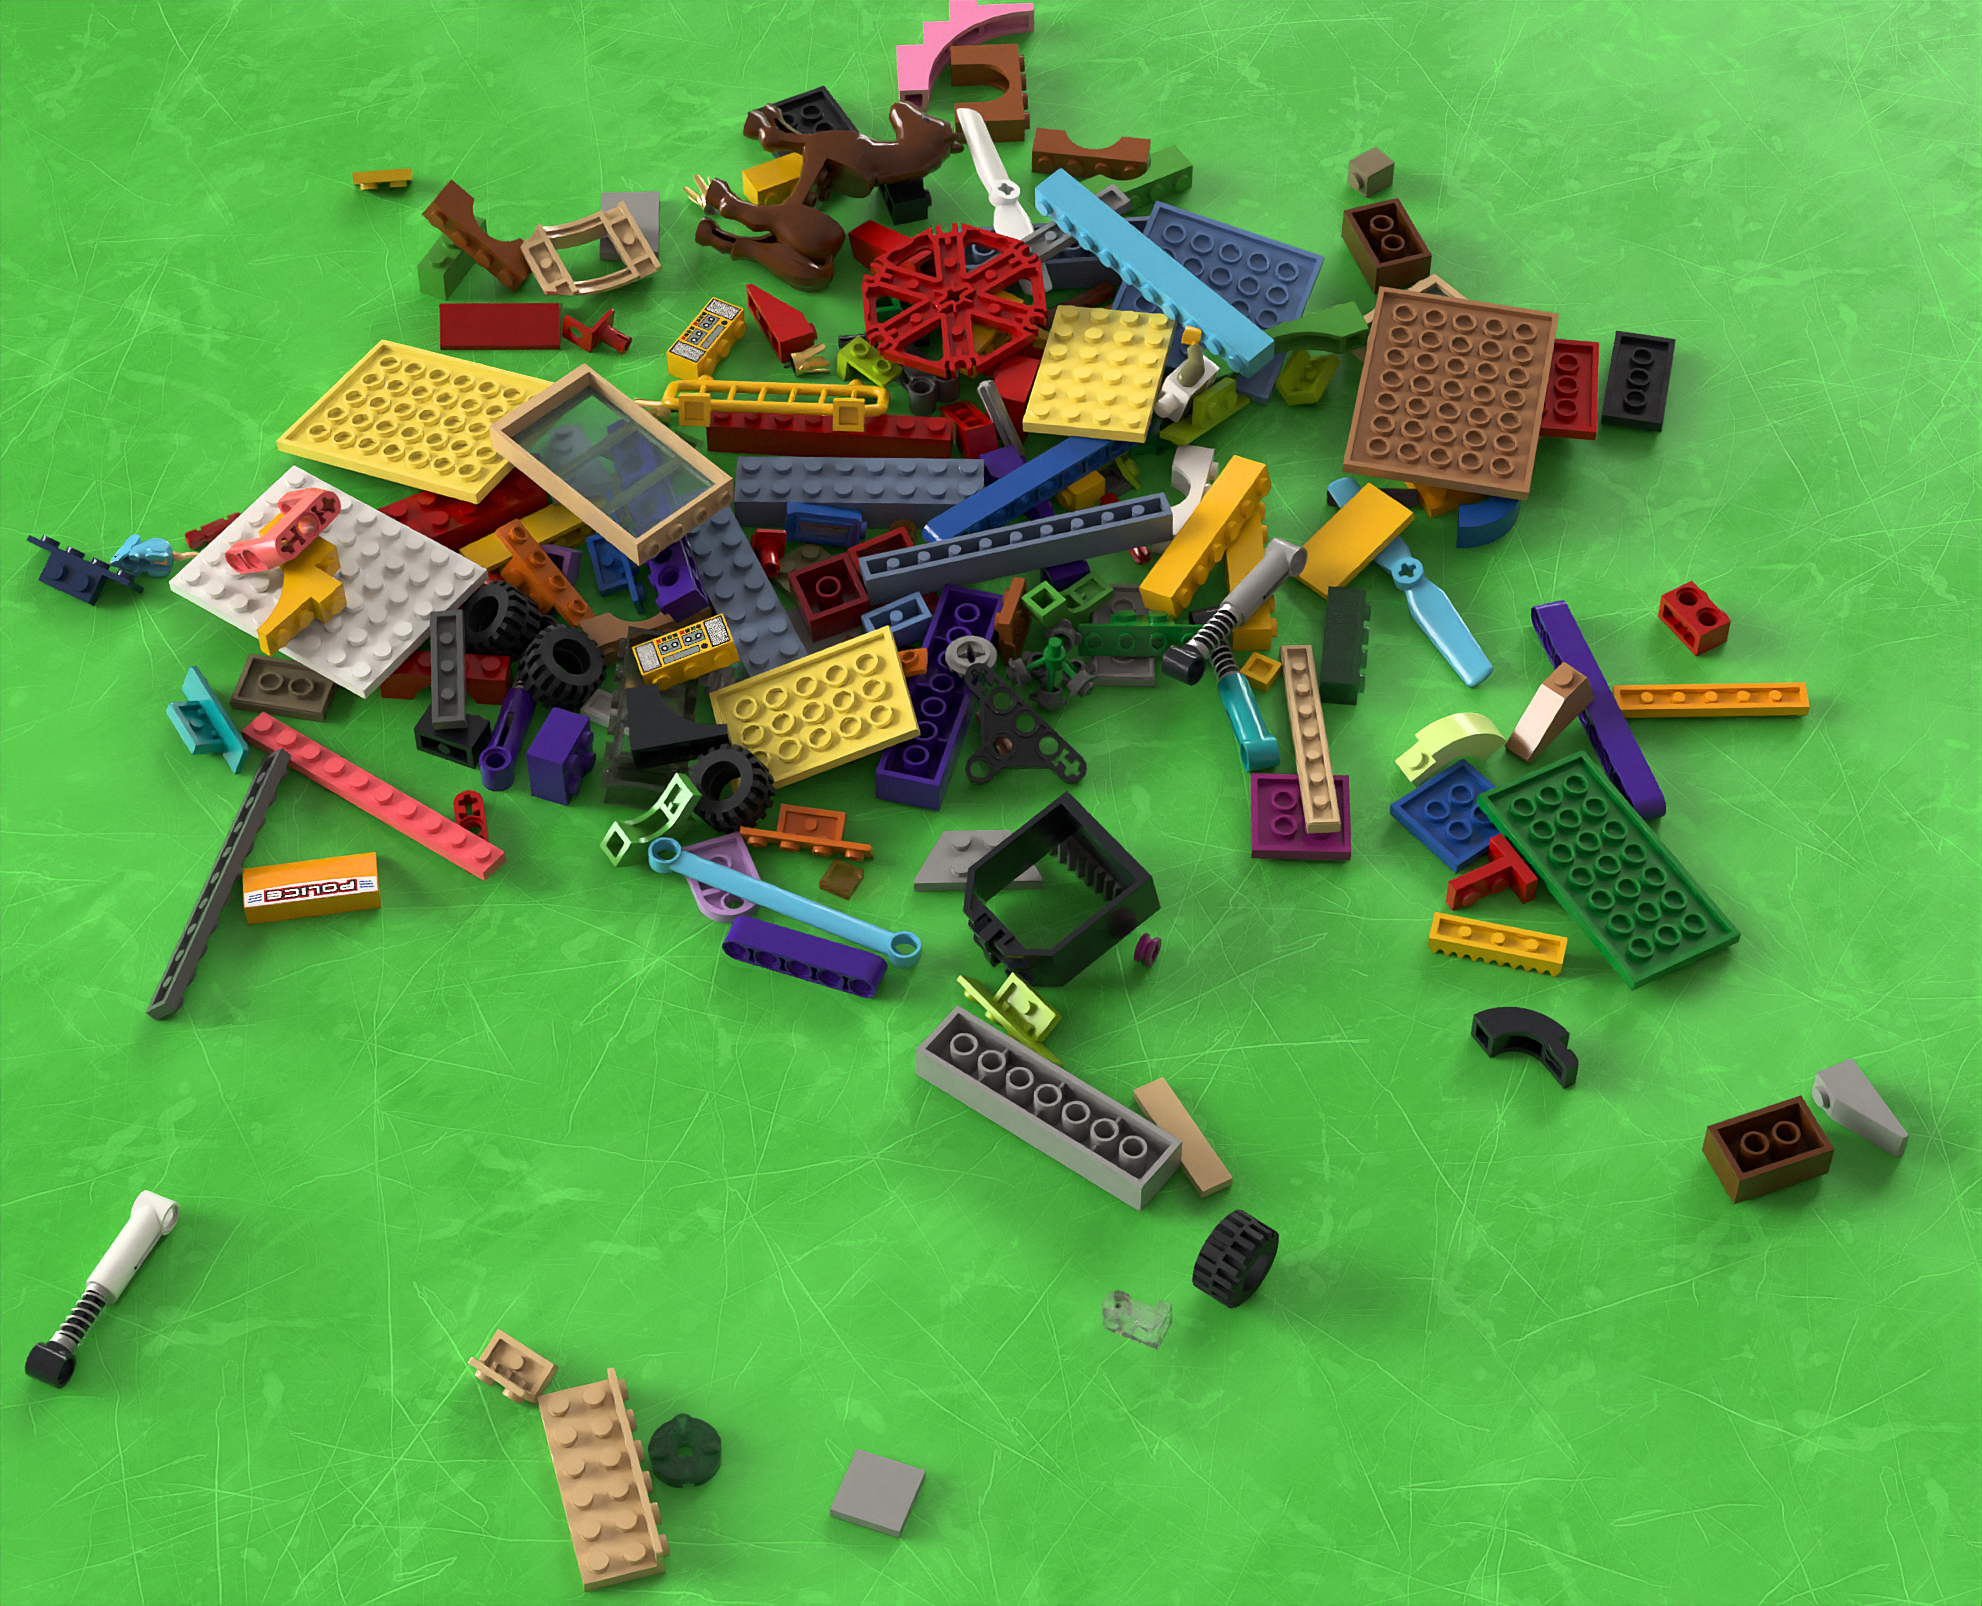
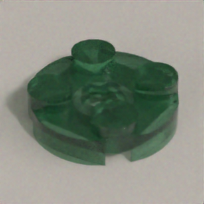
(679, 1433)

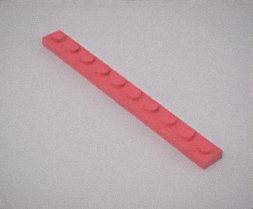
(376, 797)

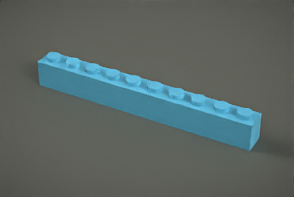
(1154, 273)

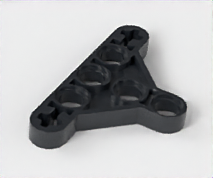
(1002, 724)

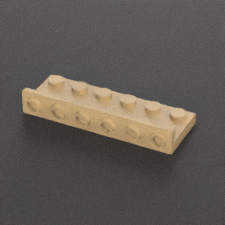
(603, 1483)

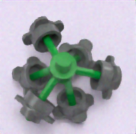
(1043, 665)

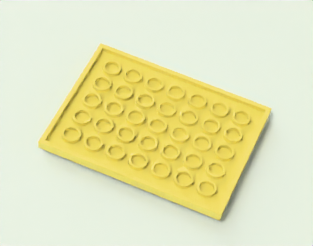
(414, 421)

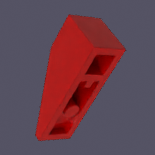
(780, 323)
(971, 429)

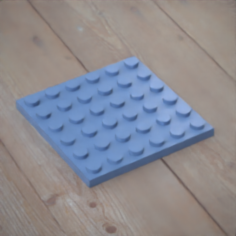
(1249, 271)

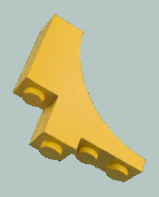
(306, 592)

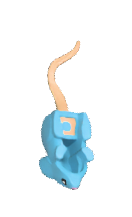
(150, 556)

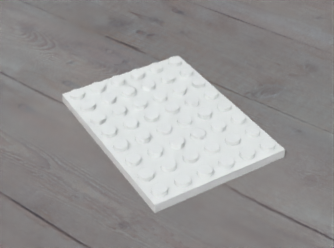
(387, 577)

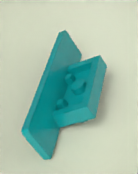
(205, 723)

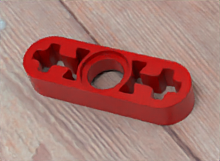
(478, 818)

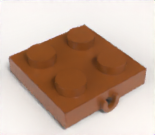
(1013, 621)

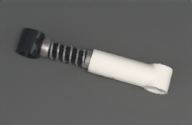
(150, 1218)

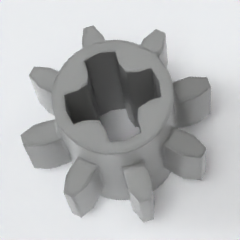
(718, 679)

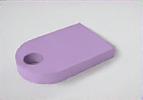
(732, 853)

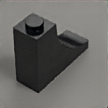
(663, 736)

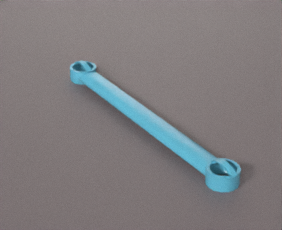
(784, 902)

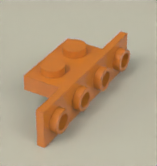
(539, 577)
(809, 829)

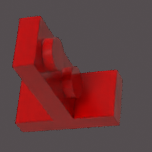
(1504, 870)

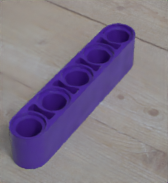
(805, 956)

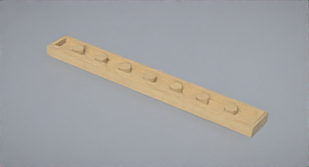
(1309, 739)

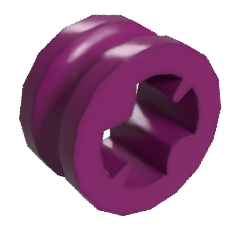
(1147, 949)

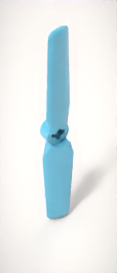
(1426, 602)

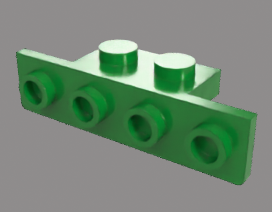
(1134, 635)

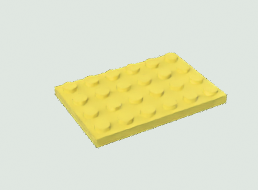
(1100, 374)
(821, 708)

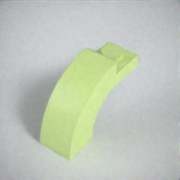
(1448, 739)

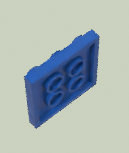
(1447, 817)

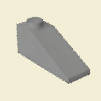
(1857, 1106)

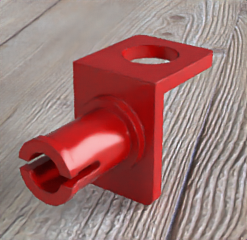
(600, 332)
(769, 548)

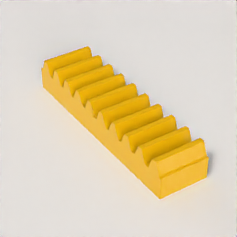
(1497, 943)

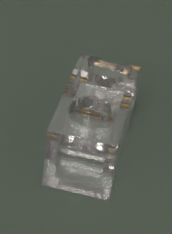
(1136, 1319)

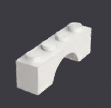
(1191, 475)

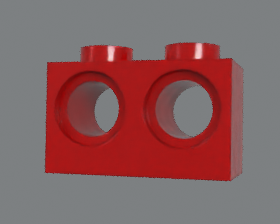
(1694, 618)

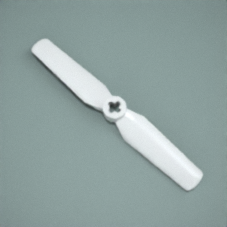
(1004, 194)

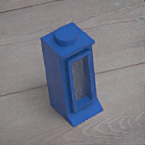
(824, 524)

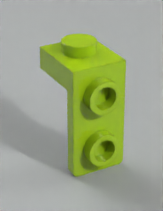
(862, 357)

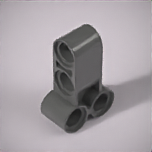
(927, 388)

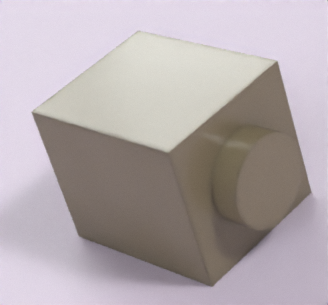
(1370, 172)

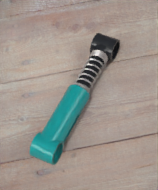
(1256, 745)

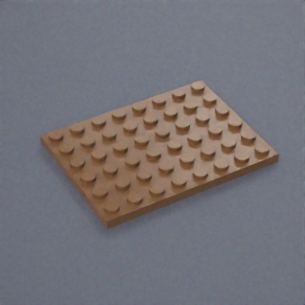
(1452, 393)

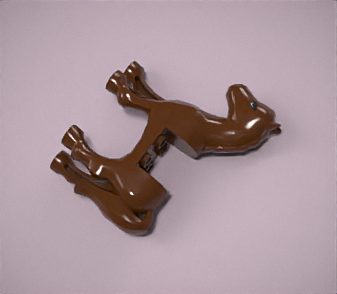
(843, 161)

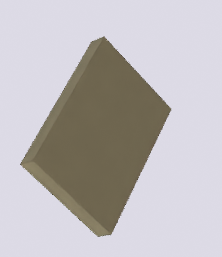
(283, 689)

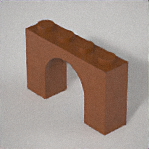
(995, 67)

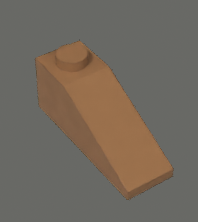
(1550, 712)

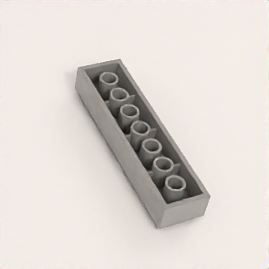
(1049, 1108)

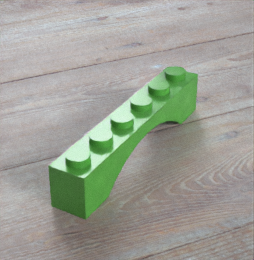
(1331, 330)

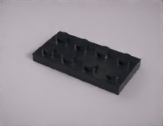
(1638, 381)

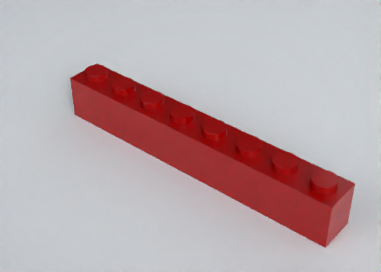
(814, 436)

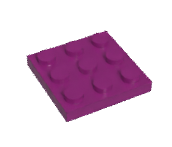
(1280, 823)

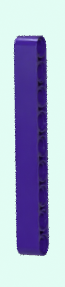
(1602, 717)

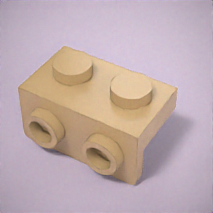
(514, 1367)

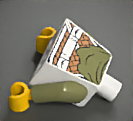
(1186, 381)

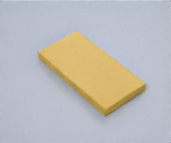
(1352, 539)

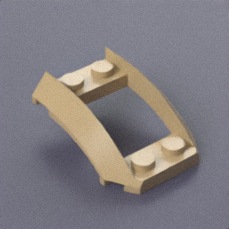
(624, 234)

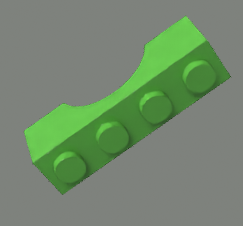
(1167, 175)

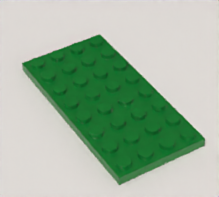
(1608, 869)

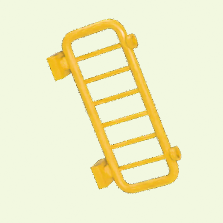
(847, 412)

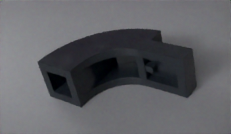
(1527, 1032)

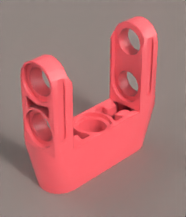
(309, 507)

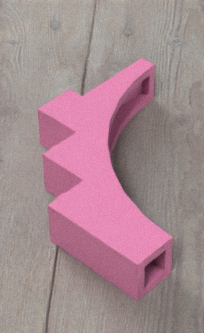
(967, 25)

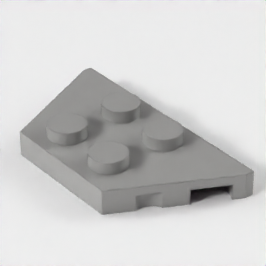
(957, 851)

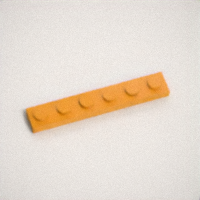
(1712, 700)

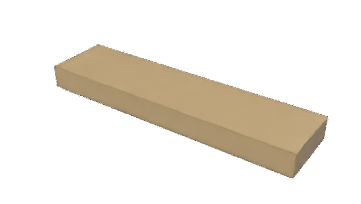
(1198, 1157)

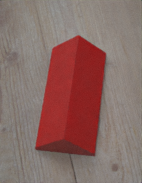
(500, 326)

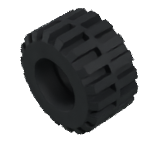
(500, 621)
(572, 652)
(746, 803)
(1235, 1259)

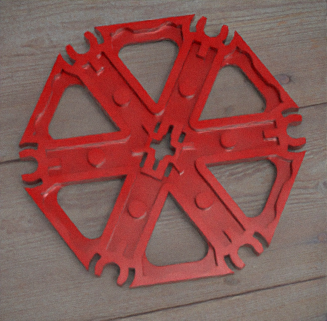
(974, 293)

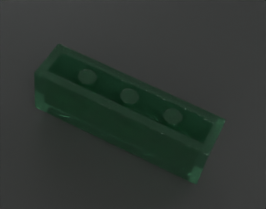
(1343, 645)

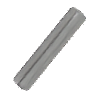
(999, 415)

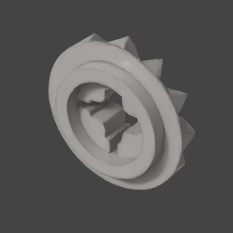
(980, 649)

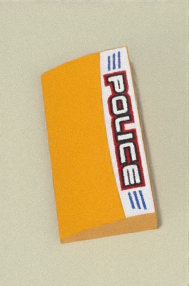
(311, 888)

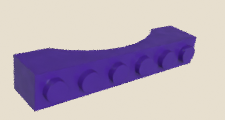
(999, 464)

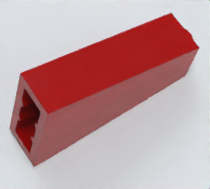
(874, 240)

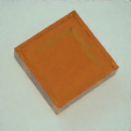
(841, 879)

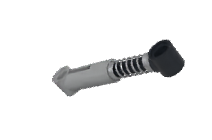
(1279, 562)

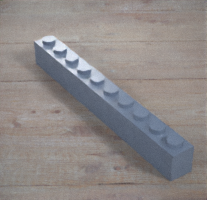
(1017, 548)

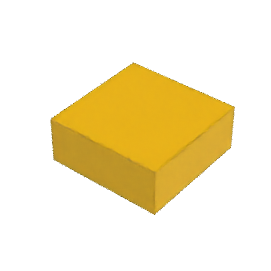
(1261, 671)

